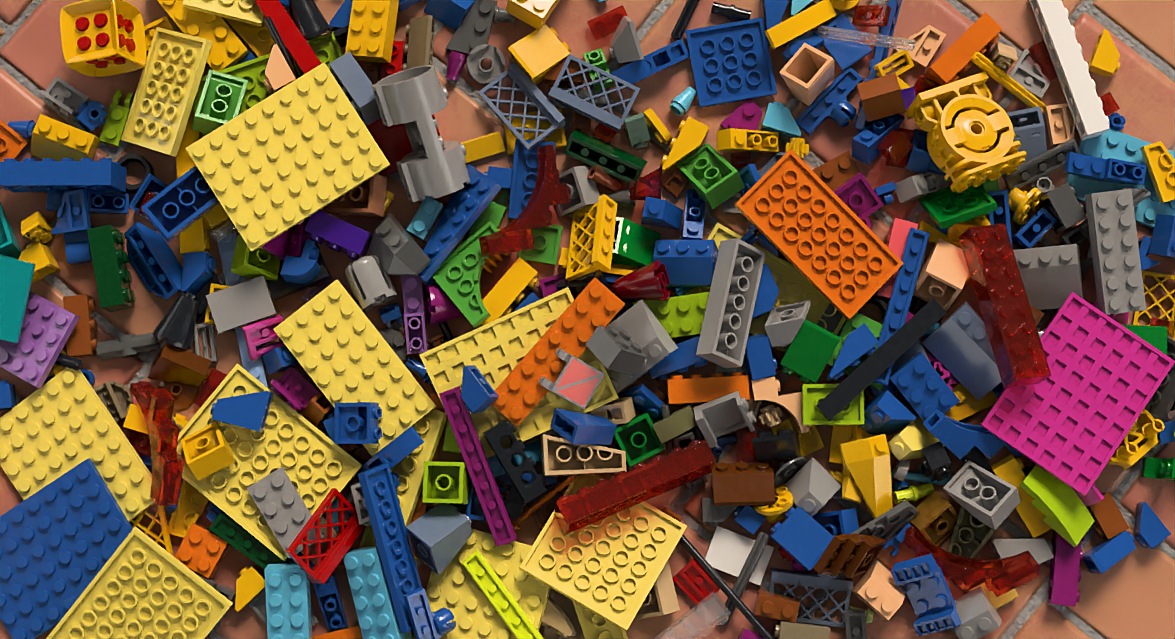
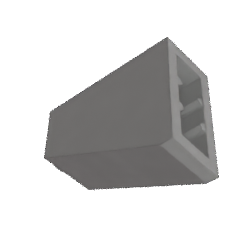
(1038, 547)

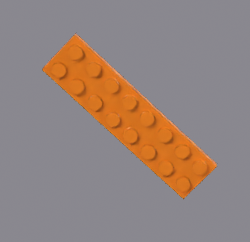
(570, 332)

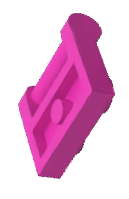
(261, 333)

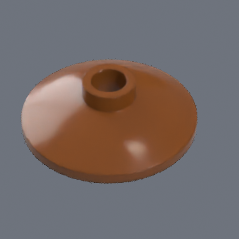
(184, 397)

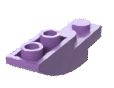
(414, 314)

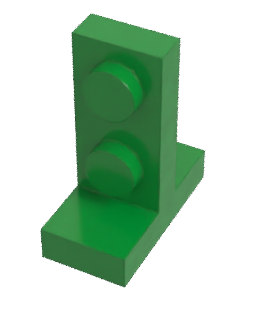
(1159, 468)

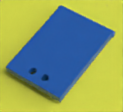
(844, 52)

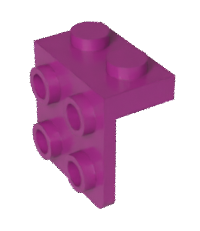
(289, 242)
(295, 389)

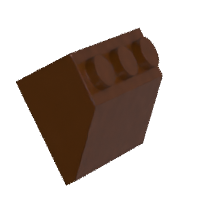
(743, 484)

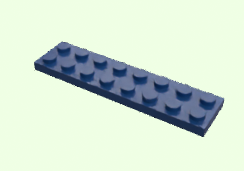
(391, 538)

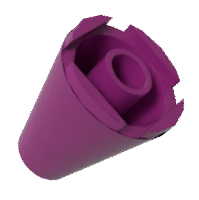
(440, 306)

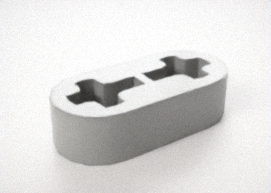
(901, 469)

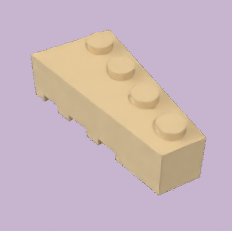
(569, 459)

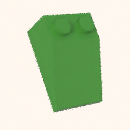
(219, 101)
(711, 175)

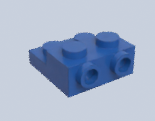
(357, 423)

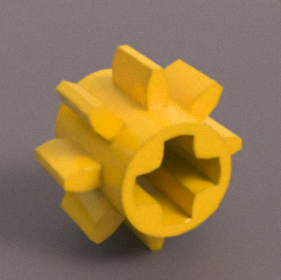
(798, 146)

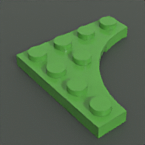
(461, 275)

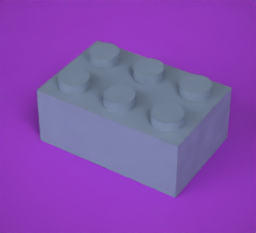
(356, 87)

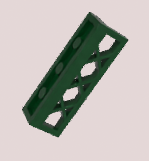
(244, 541)

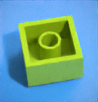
(445, 482)

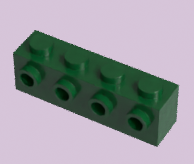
(604, 156)

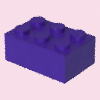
(338, 235)

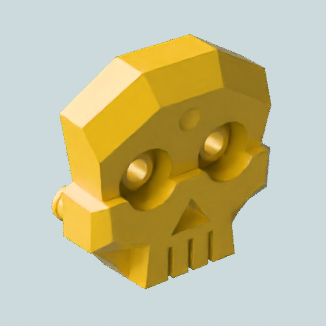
(1137, 441)

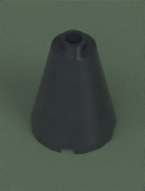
(308, 18)
(179, 322)

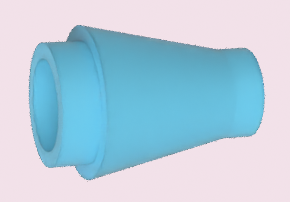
(682, 102)

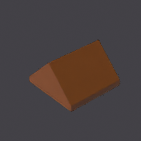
(881, 97)

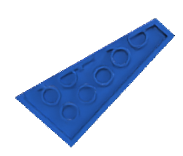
(458, 217)

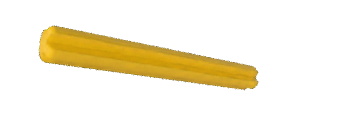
(1006, 81)

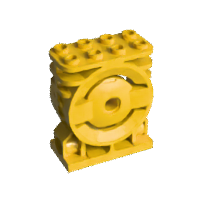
(977, 113)

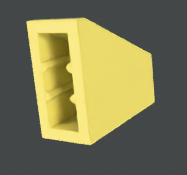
(911, 440)

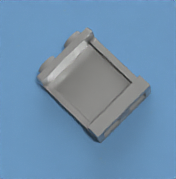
(723, 417)

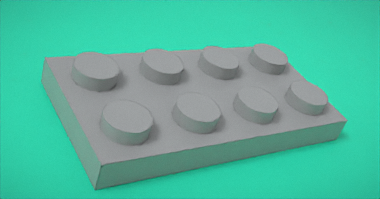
(282, 508)

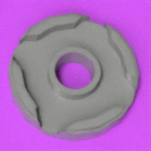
(477, 55)

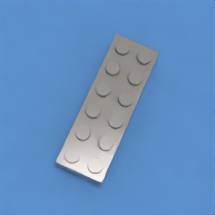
(1115, 251)
(731, 303)

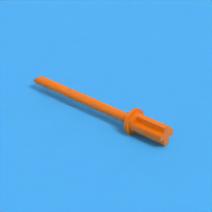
(516, 524)

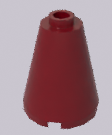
(644, 283)

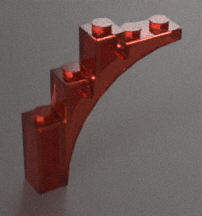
(535, 215)
(163, 436)
(997, 574)

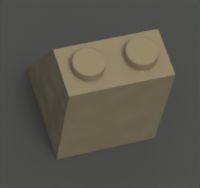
(798, 630)

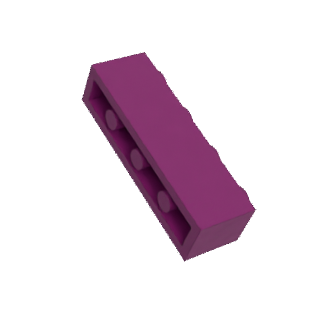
(1064, 572)

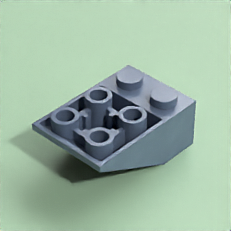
(1030, 131)

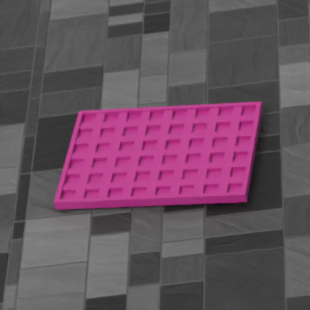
(1090, 400)

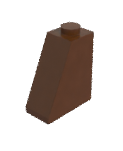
(179, 366)

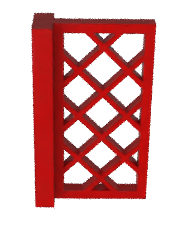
(336, 547)

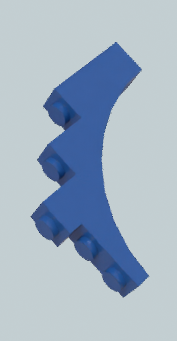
(962, 437)

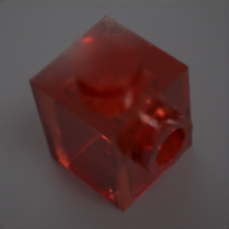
(895, 146)

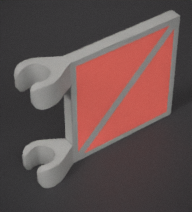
(576, 381)

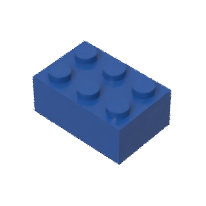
(923, 386)

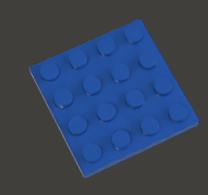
(731, 62)

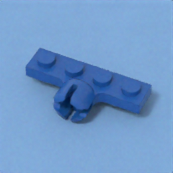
(832, 103)
(424, 622)

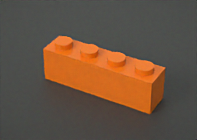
(703, 390)

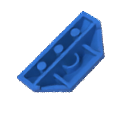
(153, 261)

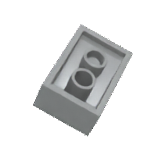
(983, 494)

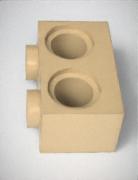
(616, 411)

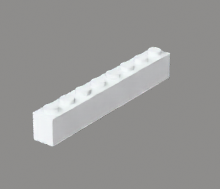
(1071, 68)

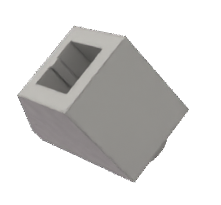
(916, 187)

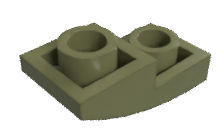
(675, 424)

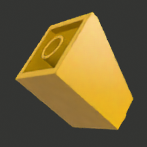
(538, 53)

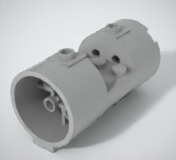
(433, 165)

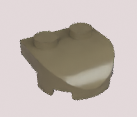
(115, 398)

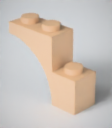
(768, 389)

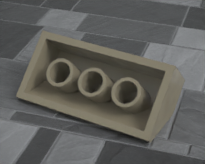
(420, 43)

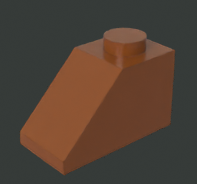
(317, 409)

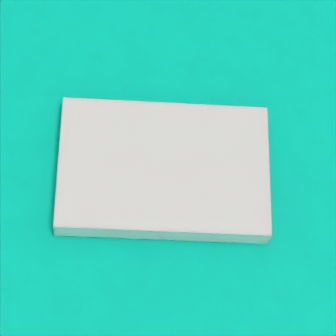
(730, 550)

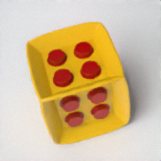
(103, 37)

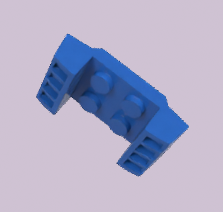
(927, 594)

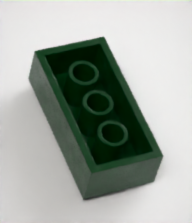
(110, 268)

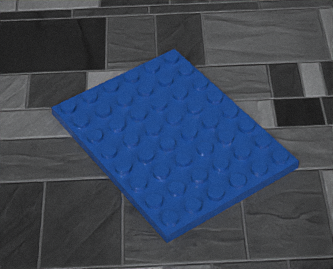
(56, 548)

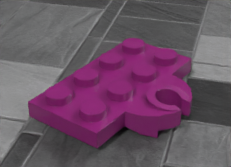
(859, 197)

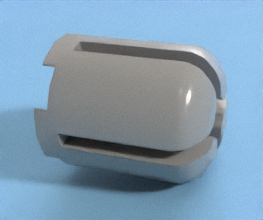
(369, 282)

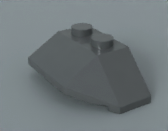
(397, 249)

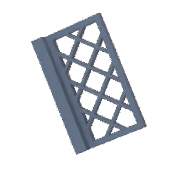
(536, 98)
(585, 108)
(814, 580)

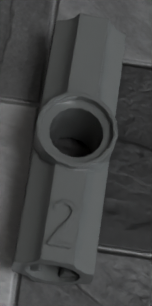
(127, 346)

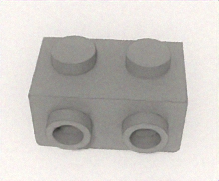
(64, 96)

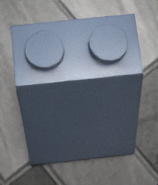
(439, 535)

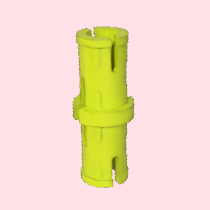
(912, 493)

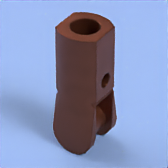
(604, 179)

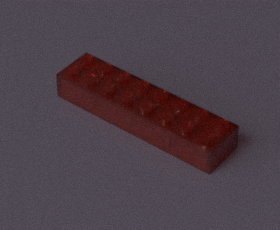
(1004, 305)
(634, 486)

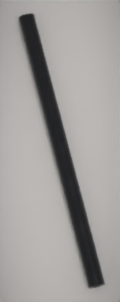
(725, 588)

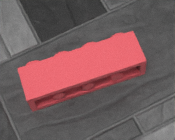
(895, 242)

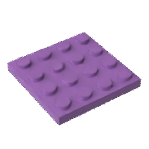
(40, 341)

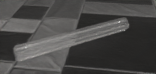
(866, 38)

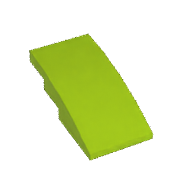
(1059, 503)

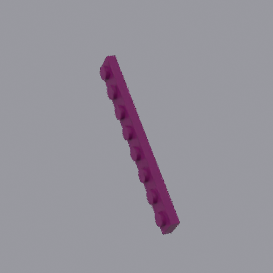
(478, 466)

